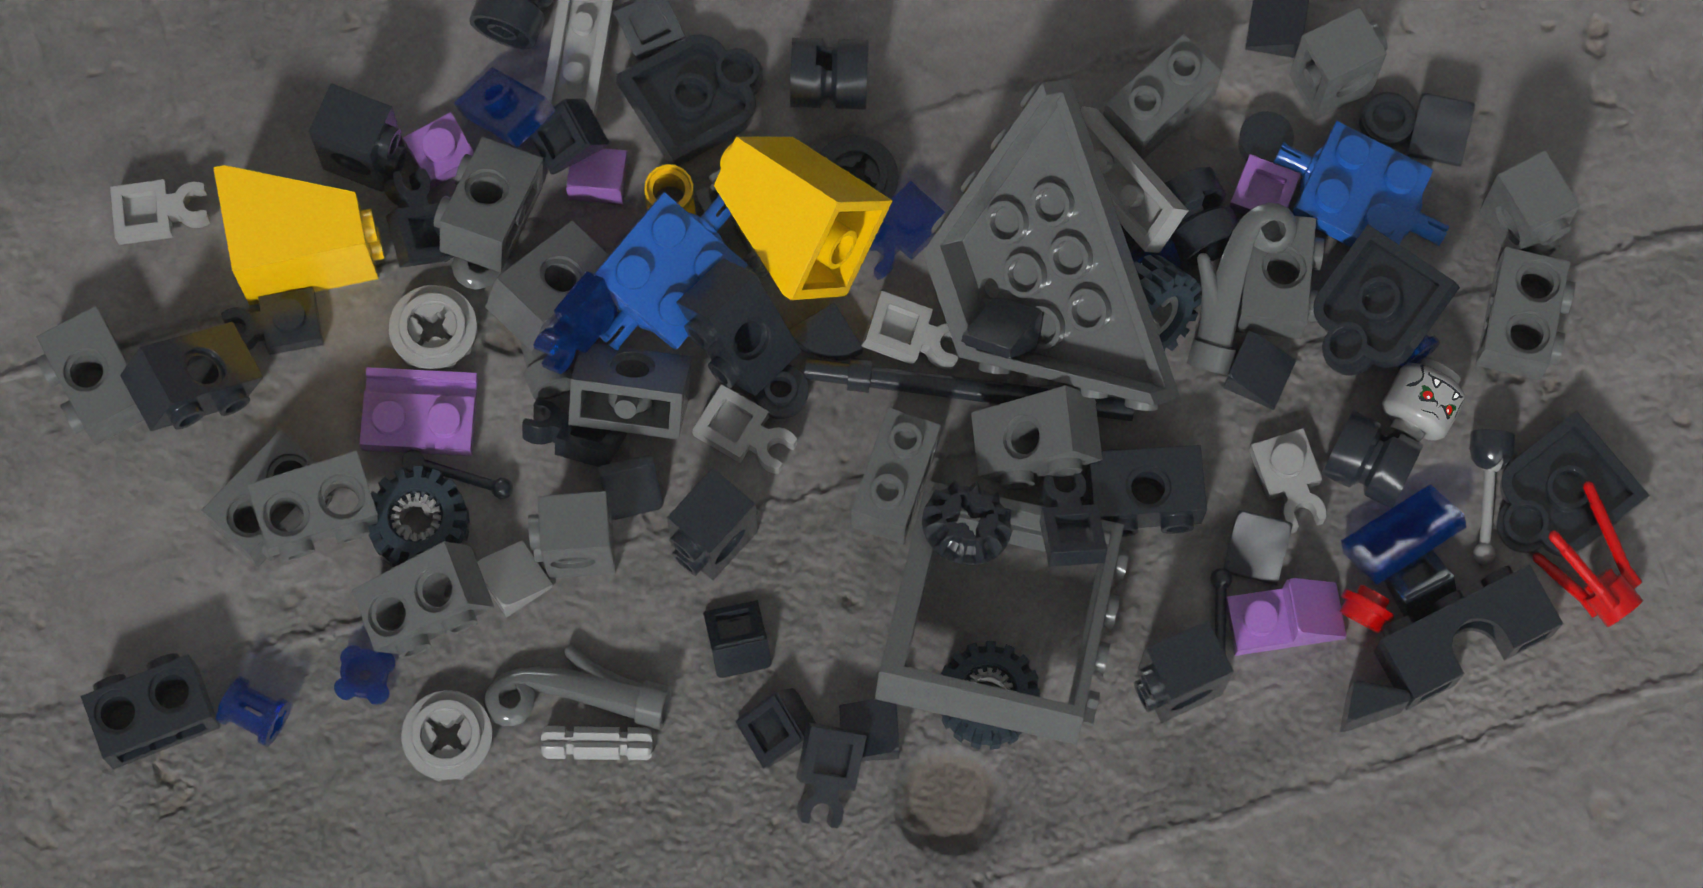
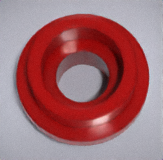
(1366, 608)

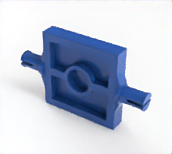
(1359, 185)
(659, 264)

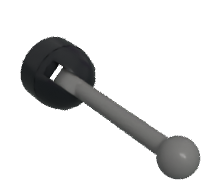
(1491, 452)

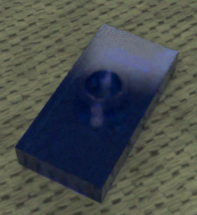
(505, 107)
(1403, 534)

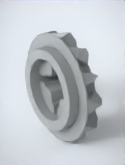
(430, 304)
(446, 709)

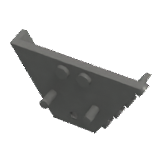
(1052, 242)

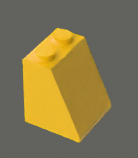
(800, 214)
(294, 234)

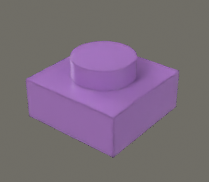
(438, 148)
(1262, 184)

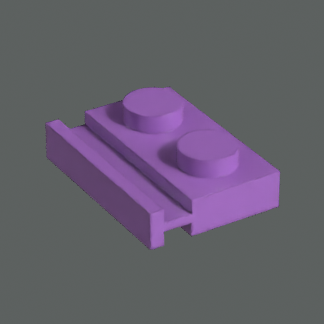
(419, 411)

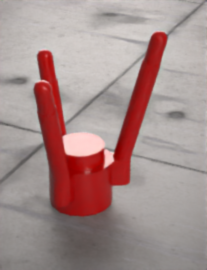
(1606, 594)

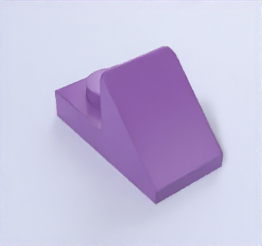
(1285, 617)

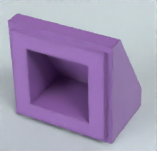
(598, 177)

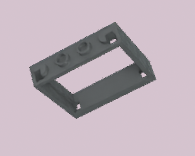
(988, 703)

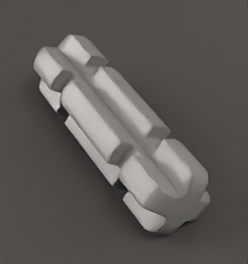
(596, 743)

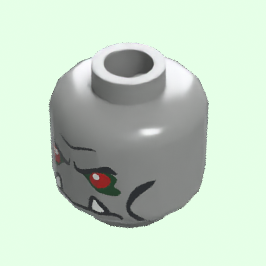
(1424, 400)

